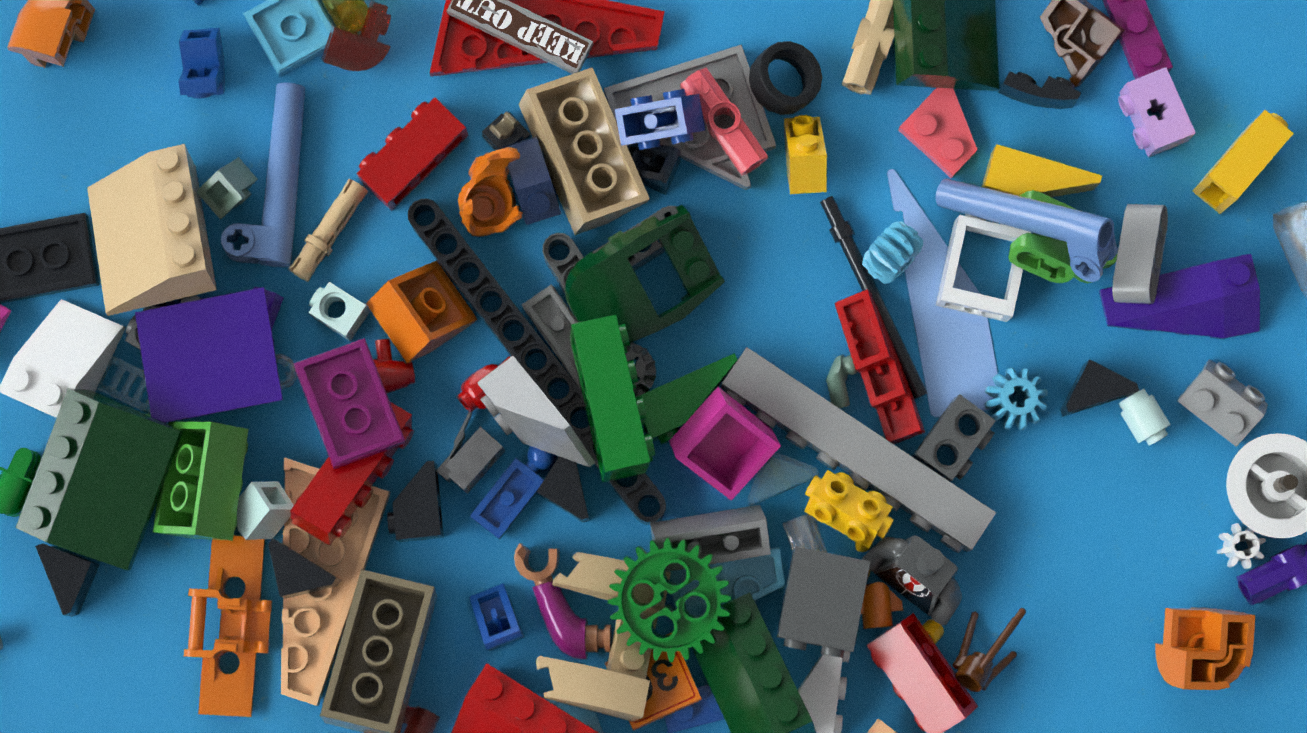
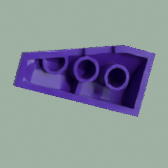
(1201, 300)

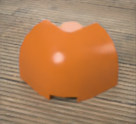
(47, 29)
(1204, 647)

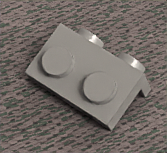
(1224, 402)

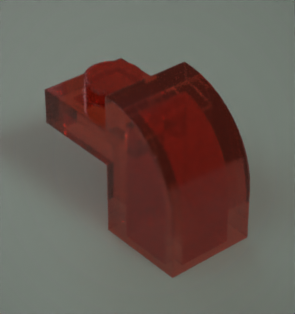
(362, 50)

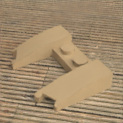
(622, 686)

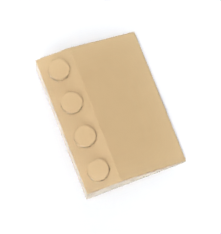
(151, 232)

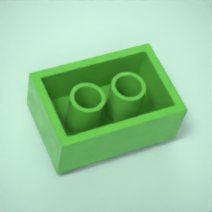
(203, 482)

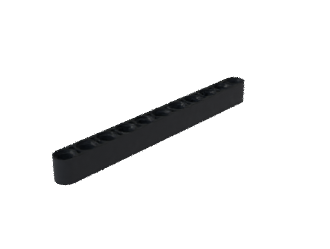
(521, 349)

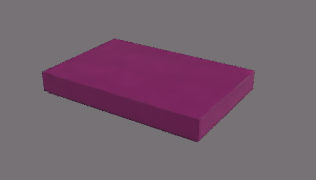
(349, 403)

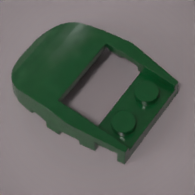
(608, 286)

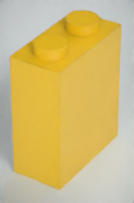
(1243, 161)

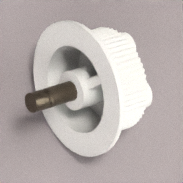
(1270, 485)

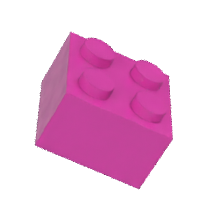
(724, 443)

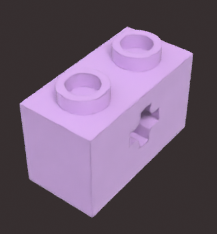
(1158, 94)

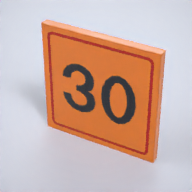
(669, 688)

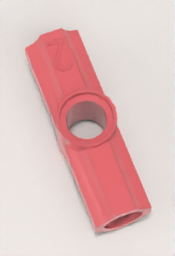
(736, 140)

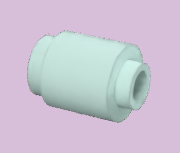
(1144, 417)

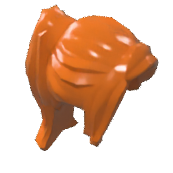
(488, 199)

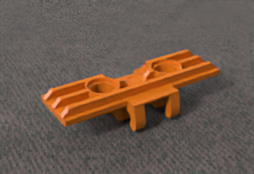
(242, 627)

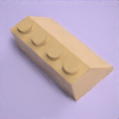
(583, 150)

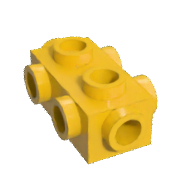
(849, 508)

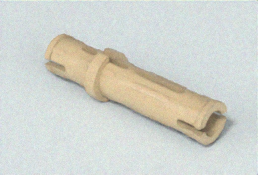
(320, 242)

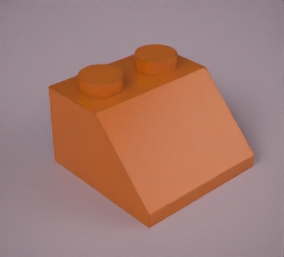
(420, 310)

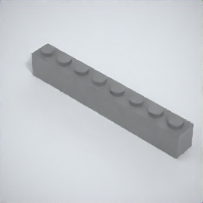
(858, 451)

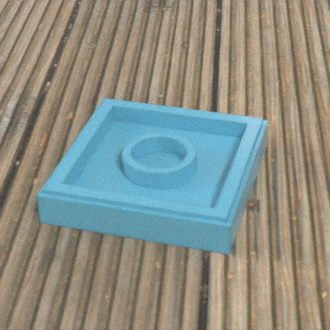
(290, 31)

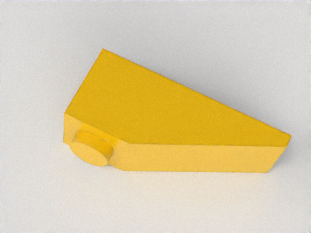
(1021, 172)

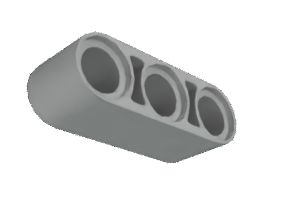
(1140, 253)

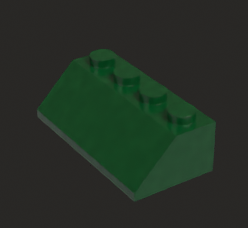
(751, 675)

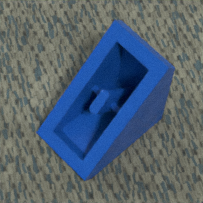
(496, 617)

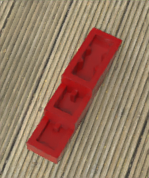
(879, 367)

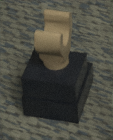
(504, 131)

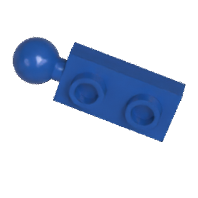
(512, 492)

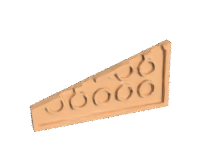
(317, 619)

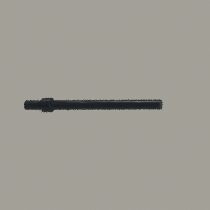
(842, 233)

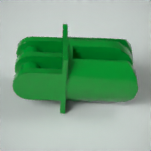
(17, 480)

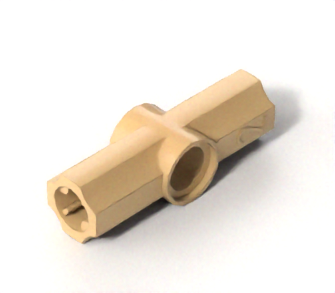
(870, 47)

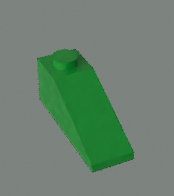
(676, 401)

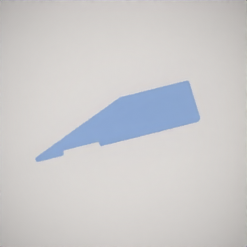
(951, 343)

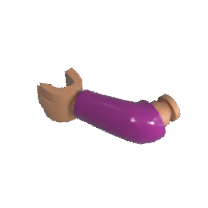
(566, 629)

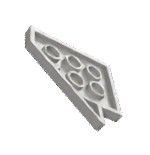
(732, 75)

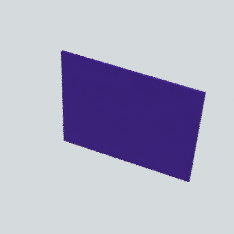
(208, 356)

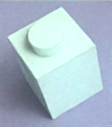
(262, 510)

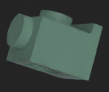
(227, 187)

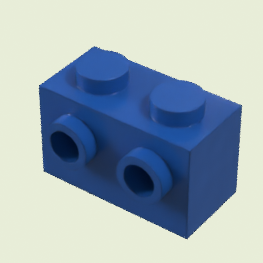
(649, 121)

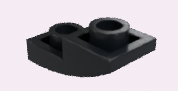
(1055, 93)

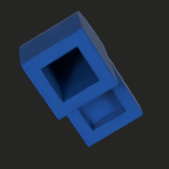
(202, 63)

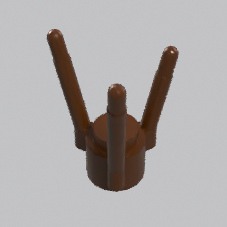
(975, 669)

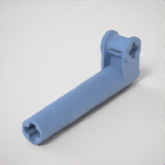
(1087, 235)
(273, 239)

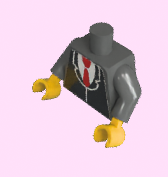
(920, 576)

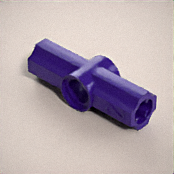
(1283, 572)

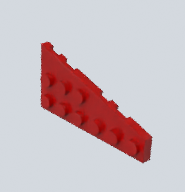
(609, 24)

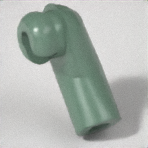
(836, 380)

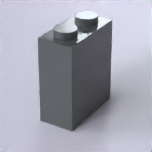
(823, 601)

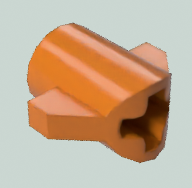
(878, 606)

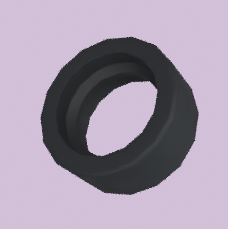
(799, 58)

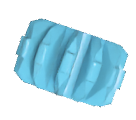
(892, 252)
(1026, 409)

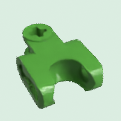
(1043, 254)

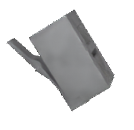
(472, 460)

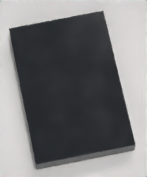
(46, 258)

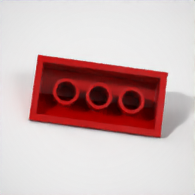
(506, 706)

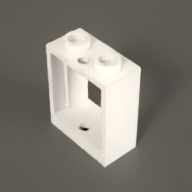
(969, 301)

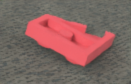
(941, 131)

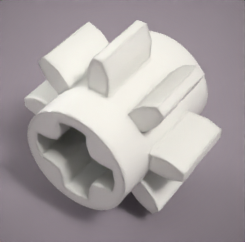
(1245, 555)

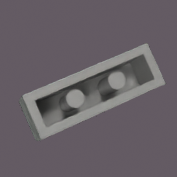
(725, 534)

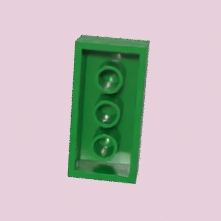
(610, 399)

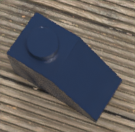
(533, 182)

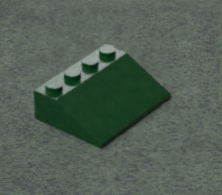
(946, 44)
(99, 478)

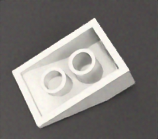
(62, 353)

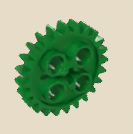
(688, 629)

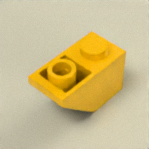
(805, 155)

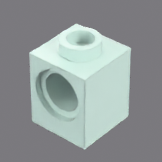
(349, 322)

